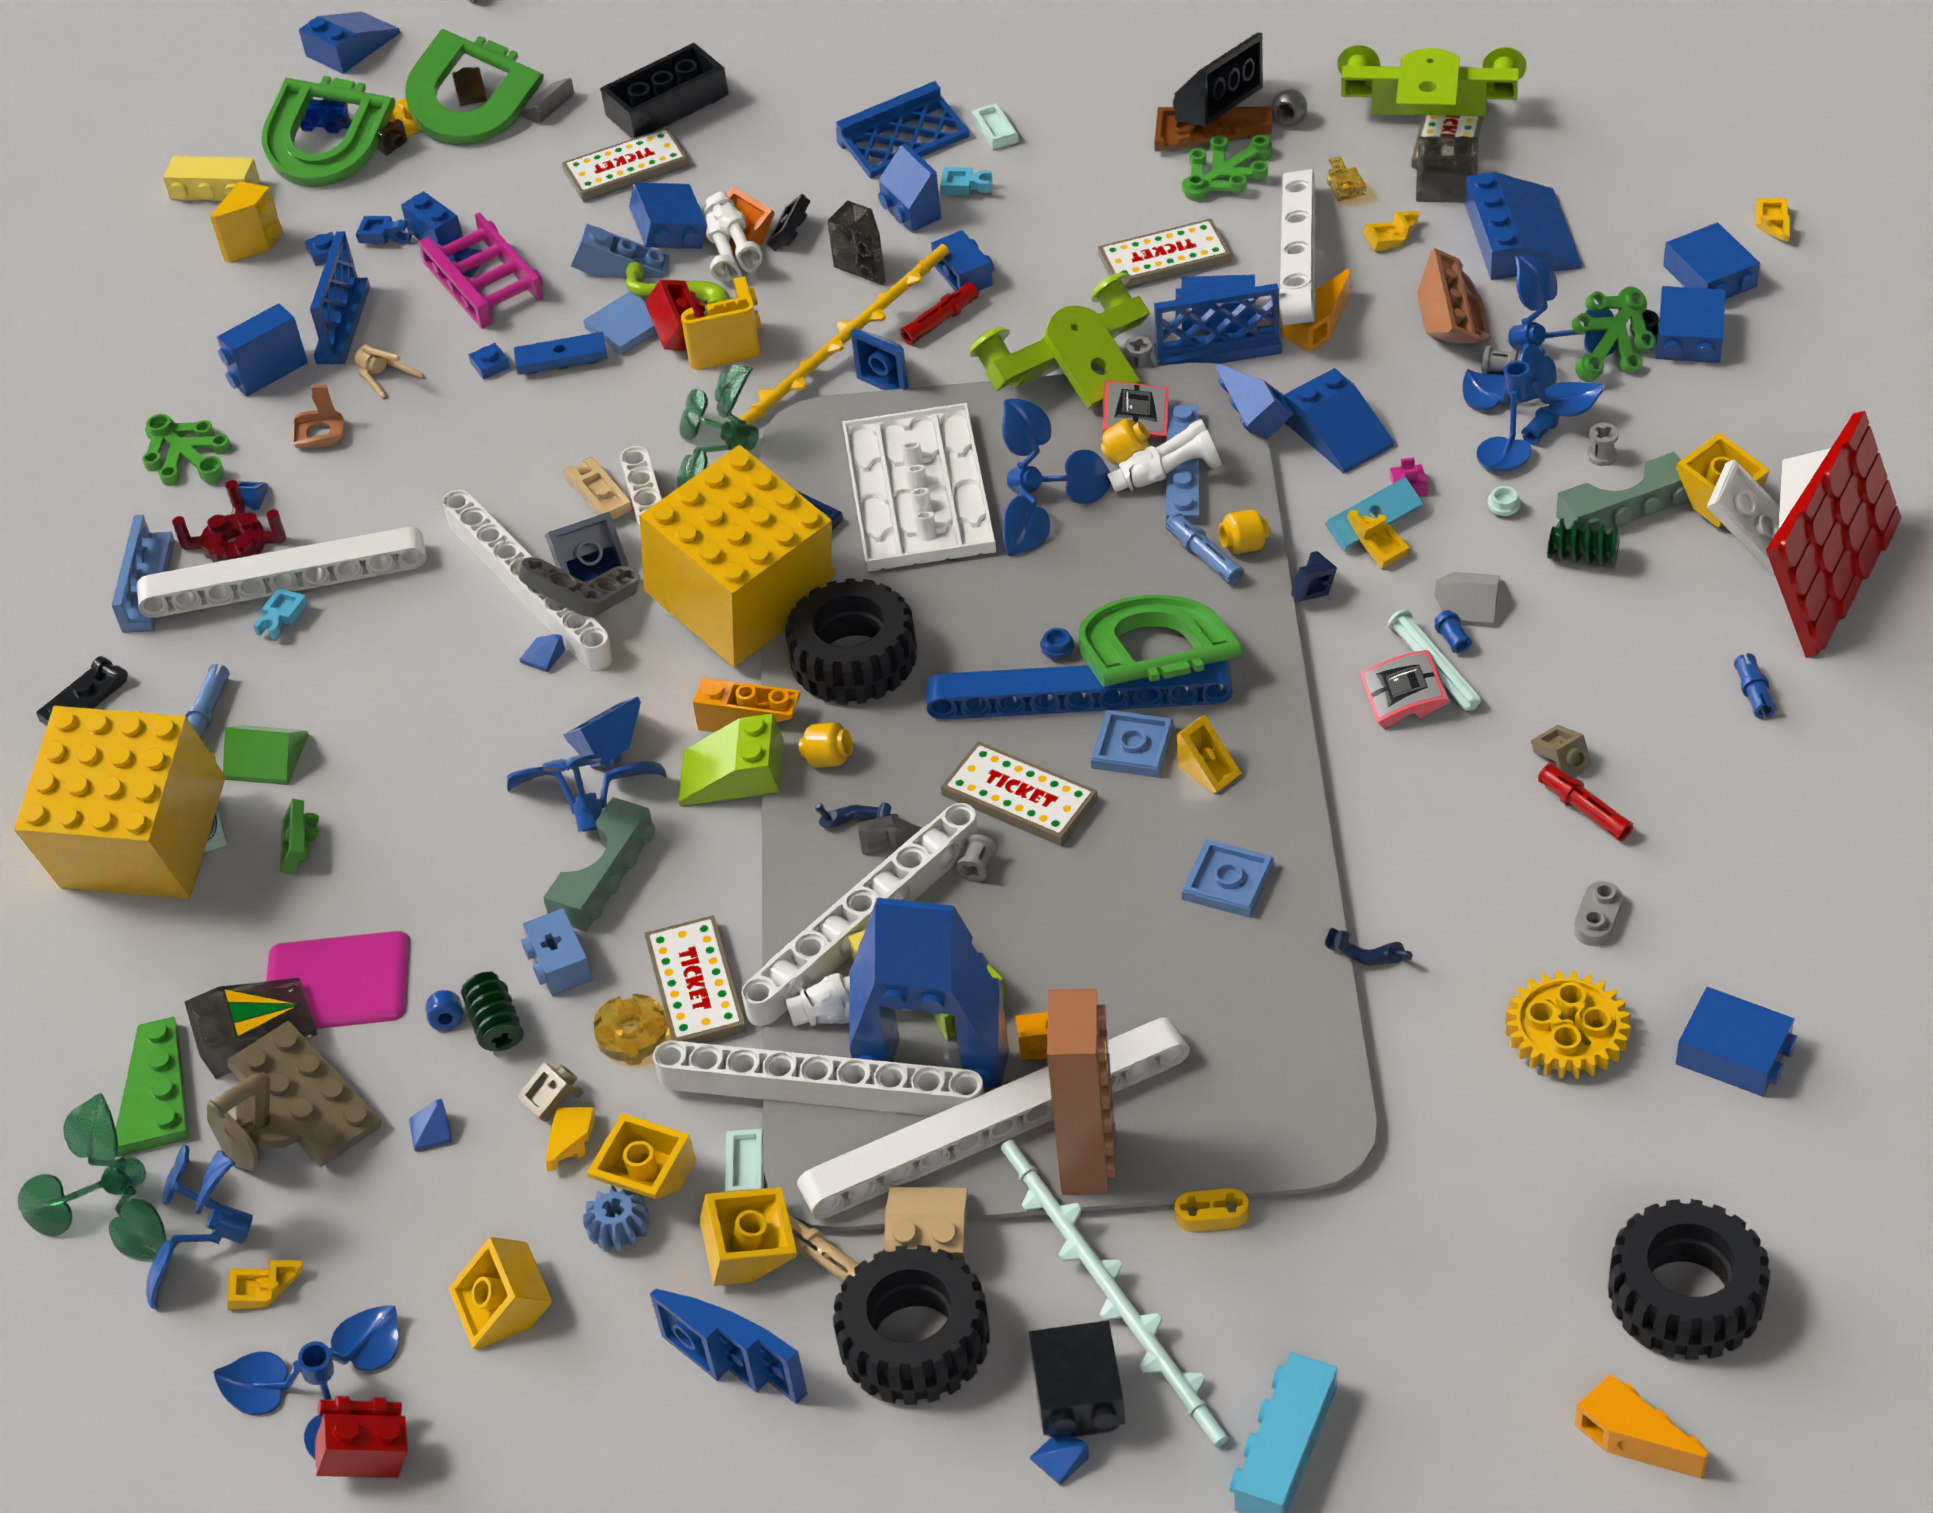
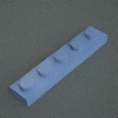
(1183, 481)

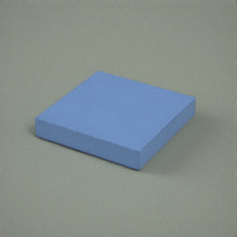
(622, 322)
(1132, 743)
(1228, 878)

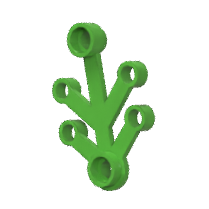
(1198, 185)
(1630, 305)
(163, 428)

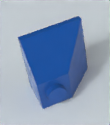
(879, 361)
(606, 733)

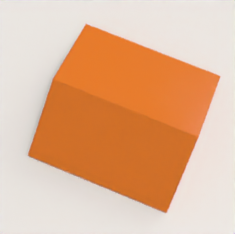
(756, 214)

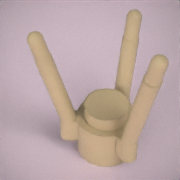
(375, 361)

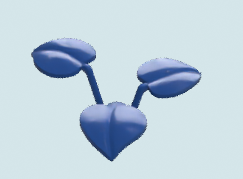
(1535, 287)
(1488, 390)
(1086, 476)
(587, 806)
(223, 1220)
(256, 1379)

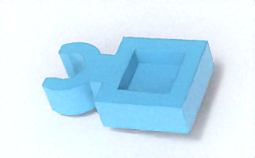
(961, 181)
(280, 609)

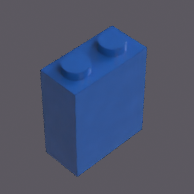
(667, 215)
(1711, 261)
(1204, 285)
(1691, 324)
(261, 350)
(1736, 1042)

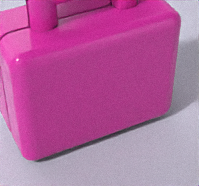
(347, 976)

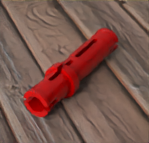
(949, 306)
(1573, 793)

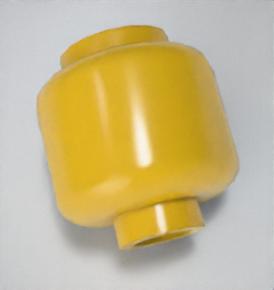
(1124, 440)
(1243, 531)
(826, 745)

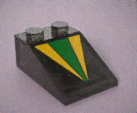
(240, 1014)

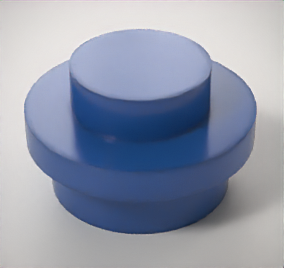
(1057, 643)

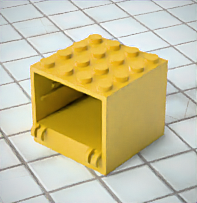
(734, 554)
(121, 802)

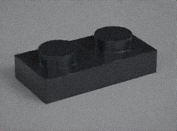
(790, 219)

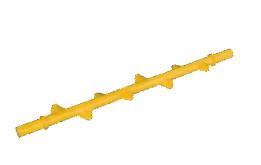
(873, 313)

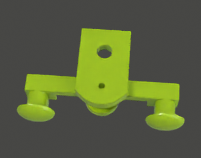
(1430, 81)
(1071, 342)

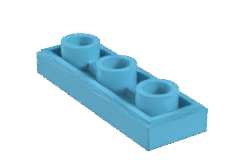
(1393, 501)

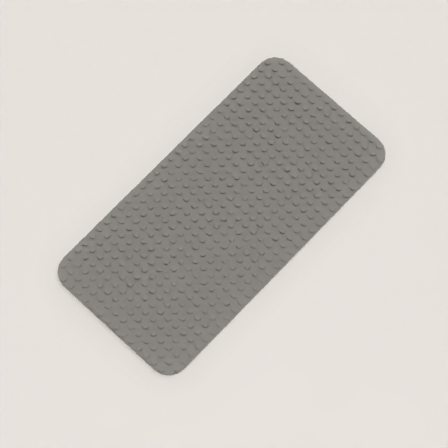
(1270, 1014)

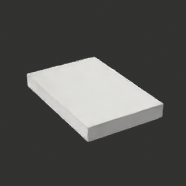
(1745, 510)

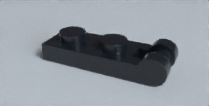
(87, 689)

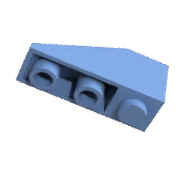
(609, 255)

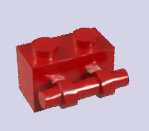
(665, 308)
(360, 1438)

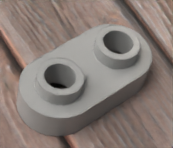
(1600, 910)

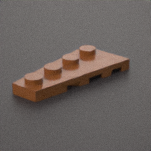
(1234, 124)

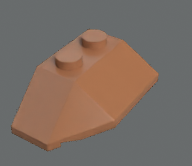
(1451, 302)

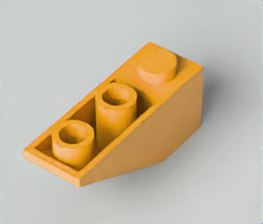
(1328, 308)
(724, 701)
(1633, 1429)

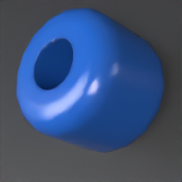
(444, 1010)

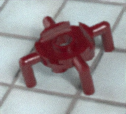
(239, 525)

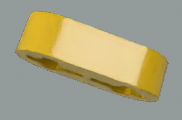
(1211, 1210)

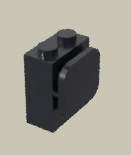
(1077, 1379)

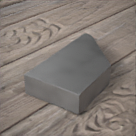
(884, 833)

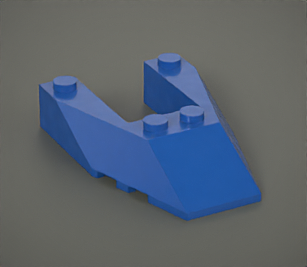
(925, 962)

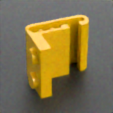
(727, 331)

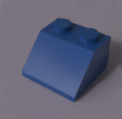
(910, 190)

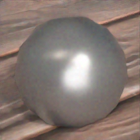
(1289, 107)

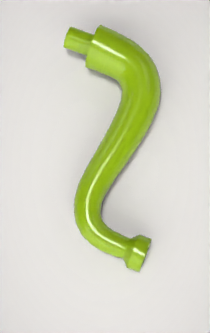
(705, 290)

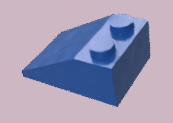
(344, 38)
(1337, 421)

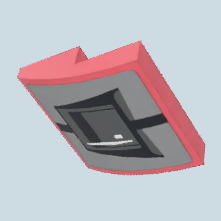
(1139, 403)
(1404, 687)

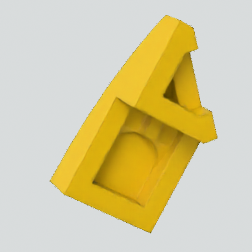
(1773, 217)
(1391, 234)
(1378, 538)
(568, 1133)
(261, 1286)

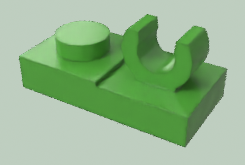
(294, 833)

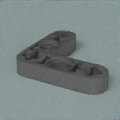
(582, 597)

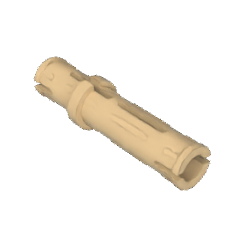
(816, 1237)

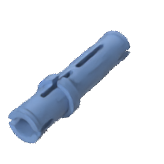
(1195, 541)
(201, 713)

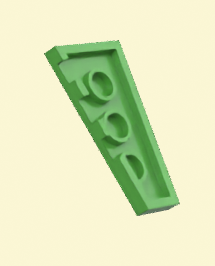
(154, 1092)

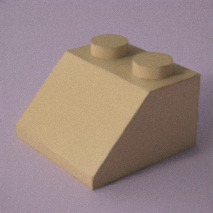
(927, 1218)

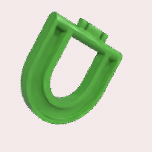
(475, 125)
(346, 157)
(1194, 620)

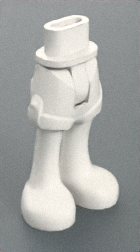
(723, 224)
(1155, 462)
(823, 1002)

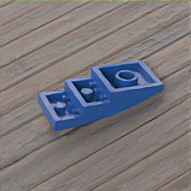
(726, 1341)

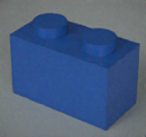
(431, 219)
(964, 262)

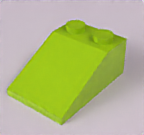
(733, 762)

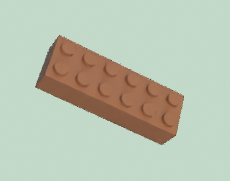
(1081, 1090)

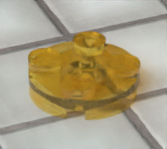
(631, 1045)

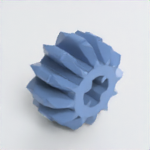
(616, 1219)

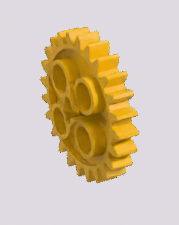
(1570, 1015)

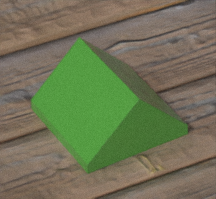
(262, 753)

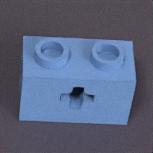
(557, 952)

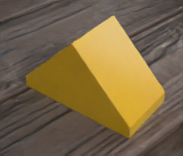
(1205, 756)

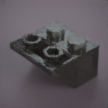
(1444, 167)
(856, 242)

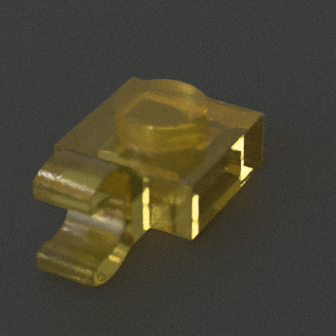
(1345, 182)

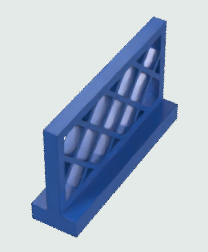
(892, 116)
(338, 303)
(1219, 345)

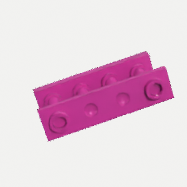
(465, 290)

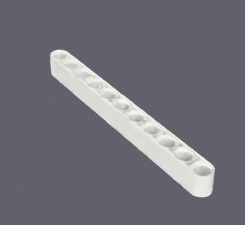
(975, 1125)

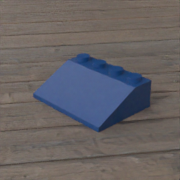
(1517, 220)

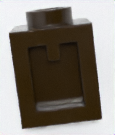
(469, 86)
(392, 137)

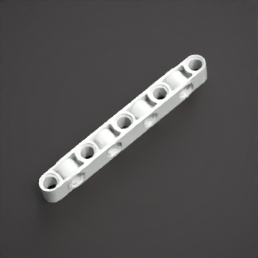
(1298, 248)
(826, 942)

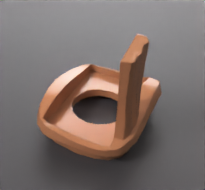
(324, 415)

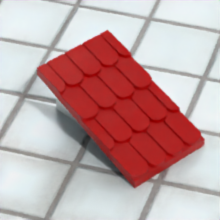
(1831, 530)

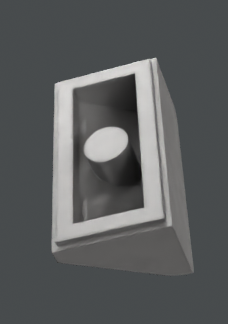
(548, 100)

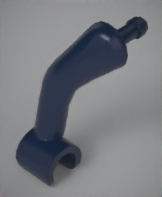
(842, 815)
(1386, 954)

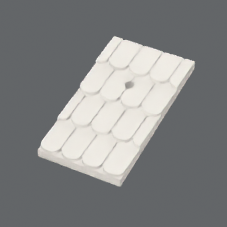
(918, 487)

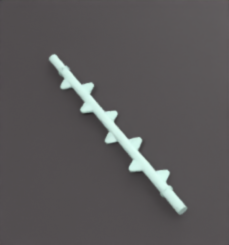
(1117, 1304)

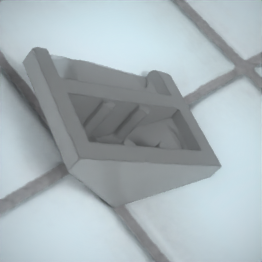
(1469, 596)

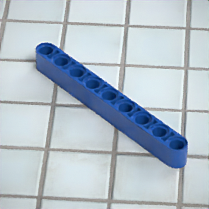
(1067, 691)

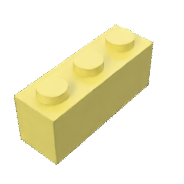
(207, 177)

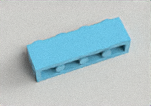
(1285, 1436)

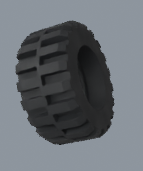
(857, 670)
(1684, 1322)
(920, 1367)

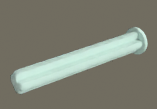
(1418, 641)

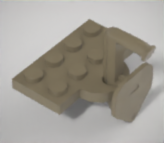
(286, 1099)

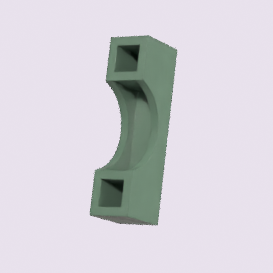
(1657, 491)
(583, 893)

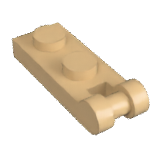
(598, 488)

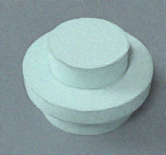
(1503, 501)

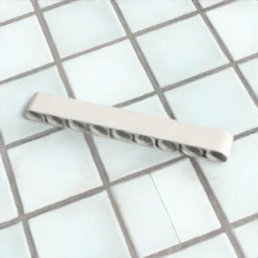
(504, 556)
(286, 569)
(813, 1078)

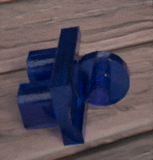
(326, 114)

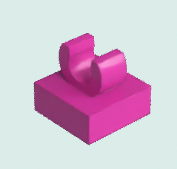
(1413, 473)

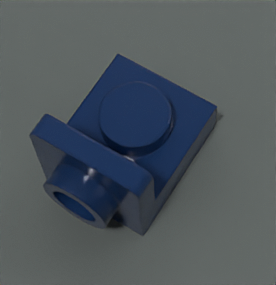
(1314, 579)

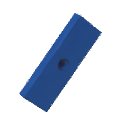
(560, 353)

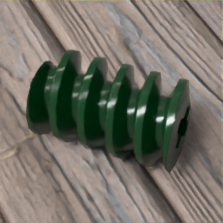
(1584, 543)
(491, 1012)

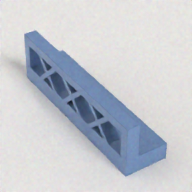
(144, 555)

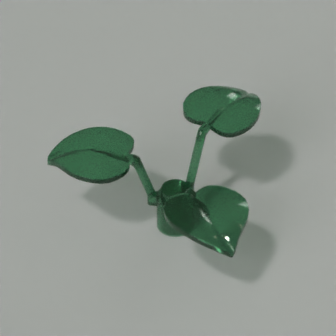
(734, 432)
(92, 1134)

